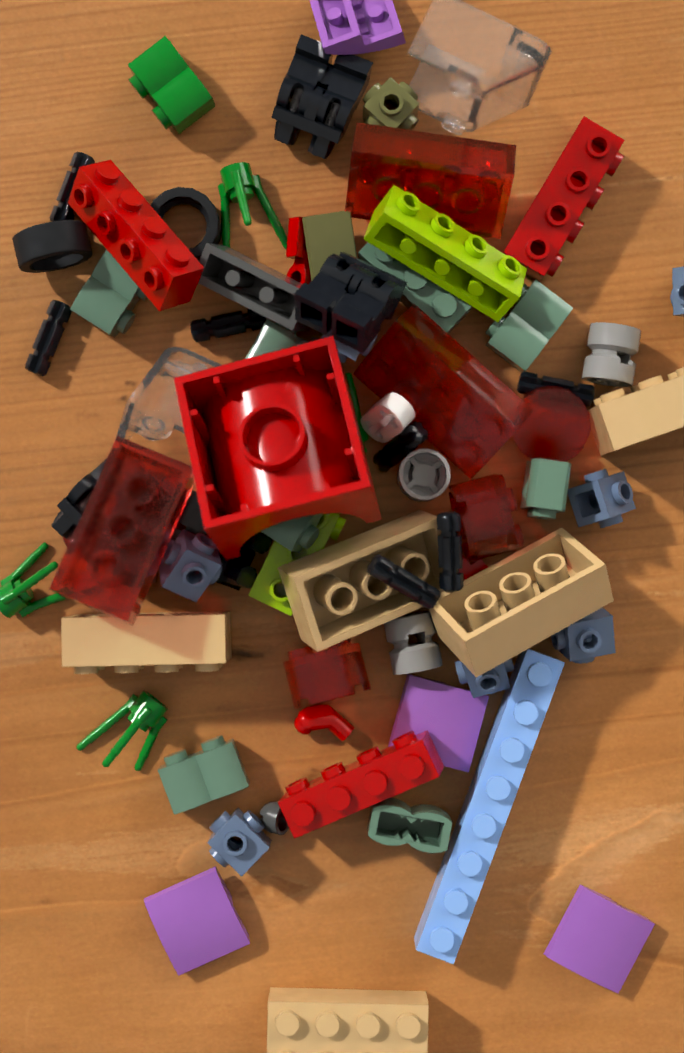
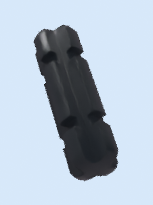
(64, 210)
(226, 325)
(48, 338)
(530, 381)
(400, 446)
(450, 551)
(403, 581)

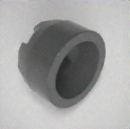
(273, 819)

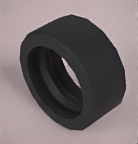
(192, 197)
(52, 246)

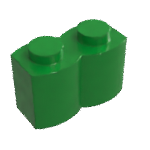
(171, 85)

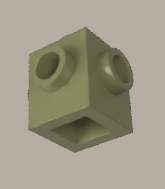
(400, 96)

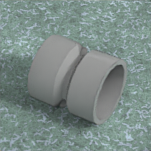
(611, 354)
(423, 475)
(415, 656)

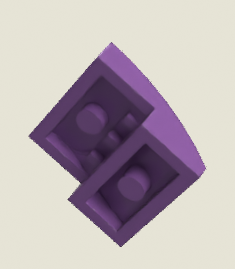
(357, 25)
(447, 714)
(196, 921)
(599, 939)

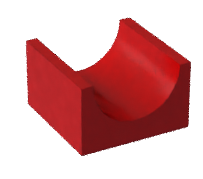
(274, 442)

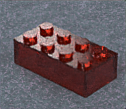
(448, 173)
(451, 392)
(124, 531)

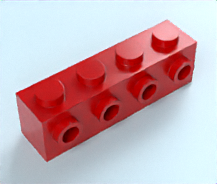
(563, 197)
(135, 235)
(360, 784)

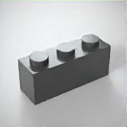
(251, 284)

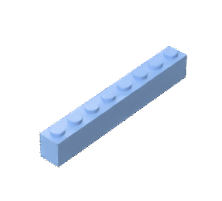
(487, 805)

